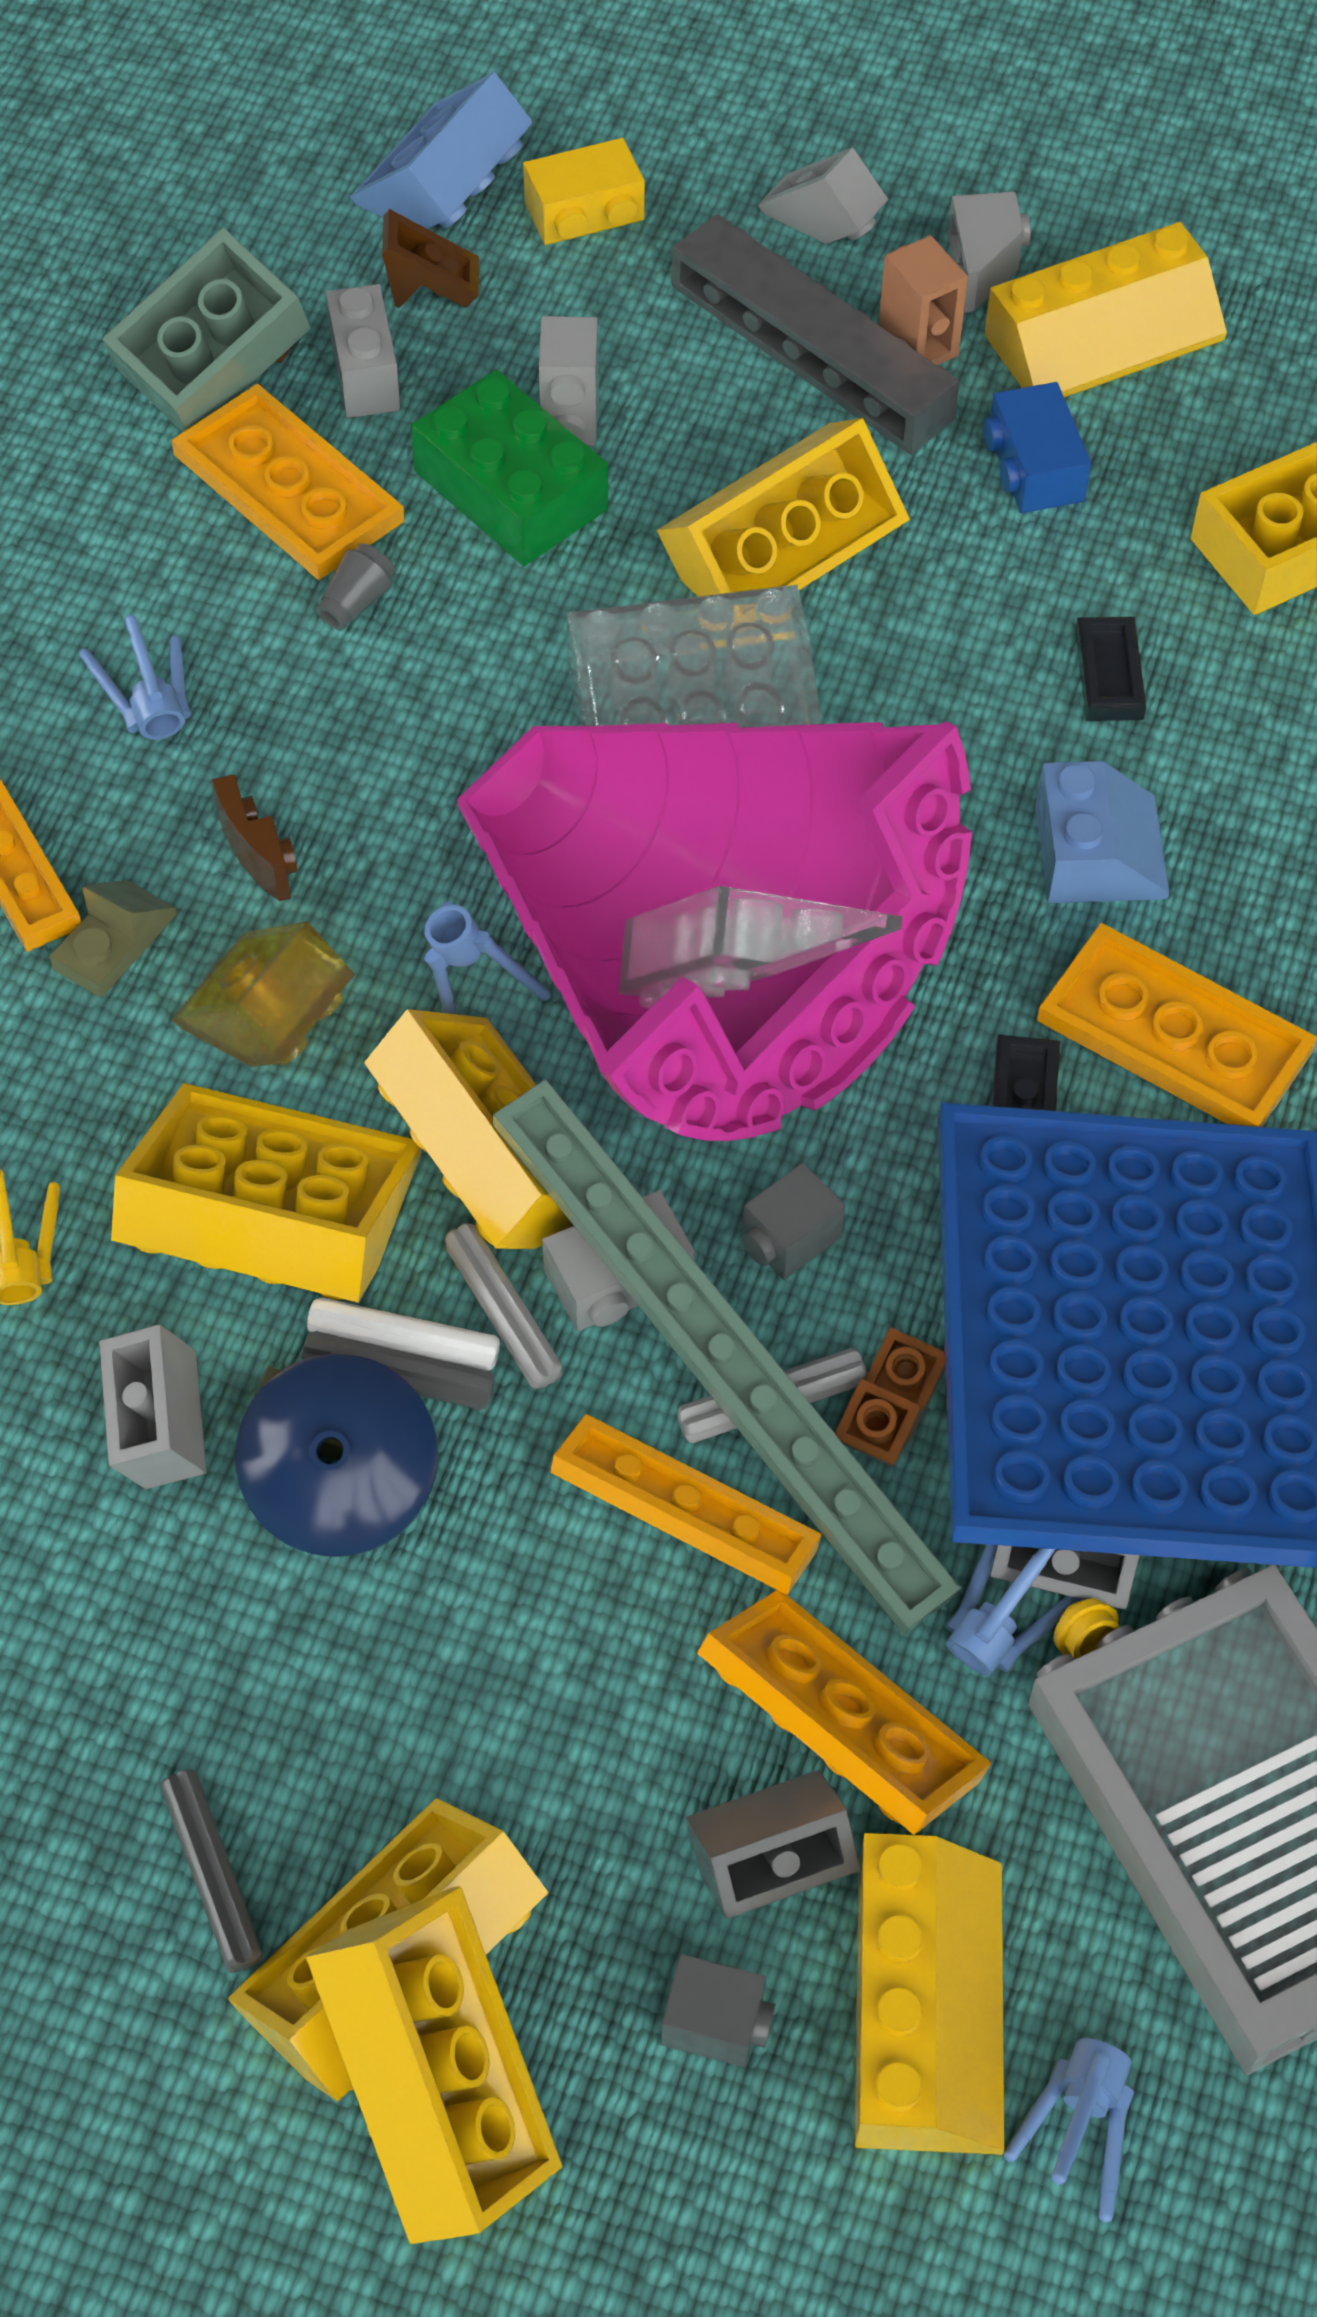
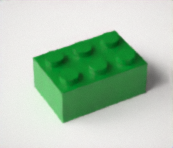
(510, 467)

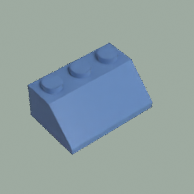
(447, 155)

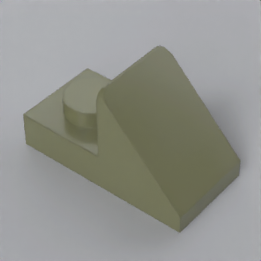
(112, 935)

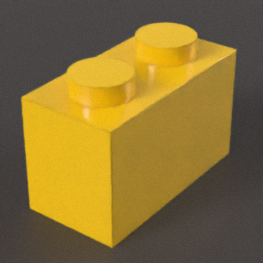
(584, 191)

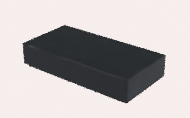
(1110, 668)

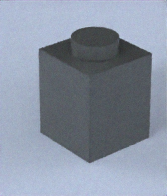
(792, 1222)
(716, 2011)

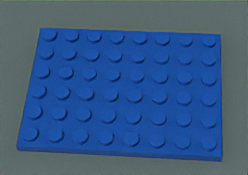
(1130, 1334)

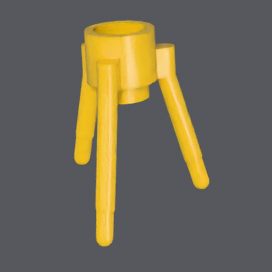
(21, 1267)

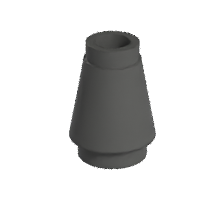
(356, 584)

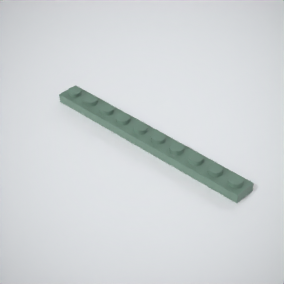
(726, 1358)

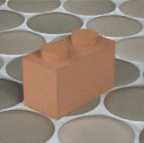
(924, 299)

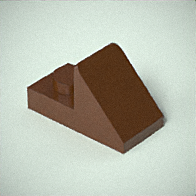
(424, 258)

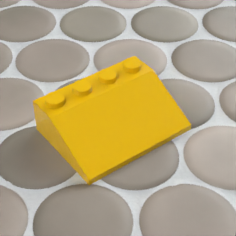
(264, 1192)

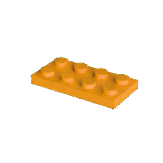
(287, 480)
(1177, 1029)
(844, 1710)

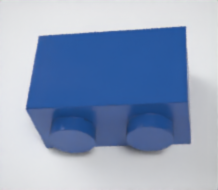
(1037, 447)

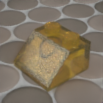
(267, 994)

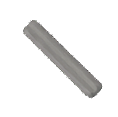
(503, 1306)
(814, 1380)

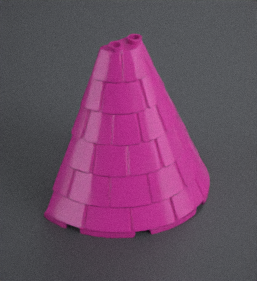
(648, 814)

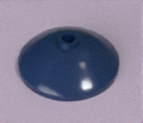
(384, 1463)

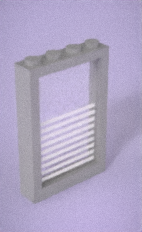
(1206, 1787)

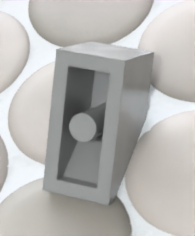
(827, 198)
(986, 241)

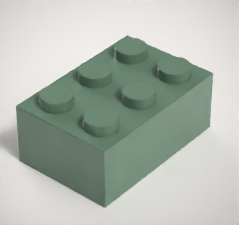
(207, 331)

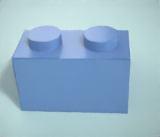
(1098, 835)

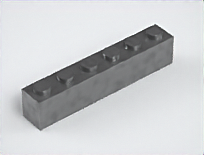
(815, 333)

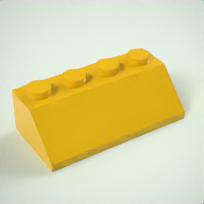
(1107, 312)
(788, 516)
(447, 1084)
(427, 1857)
(929, 1997)
(435, 2067)

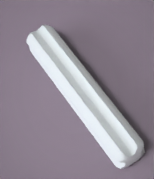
(404, 1333)

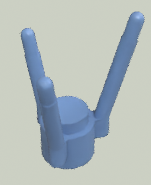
(155, 706)
(460, 942)
(984, 1636)
(1092, 2084)

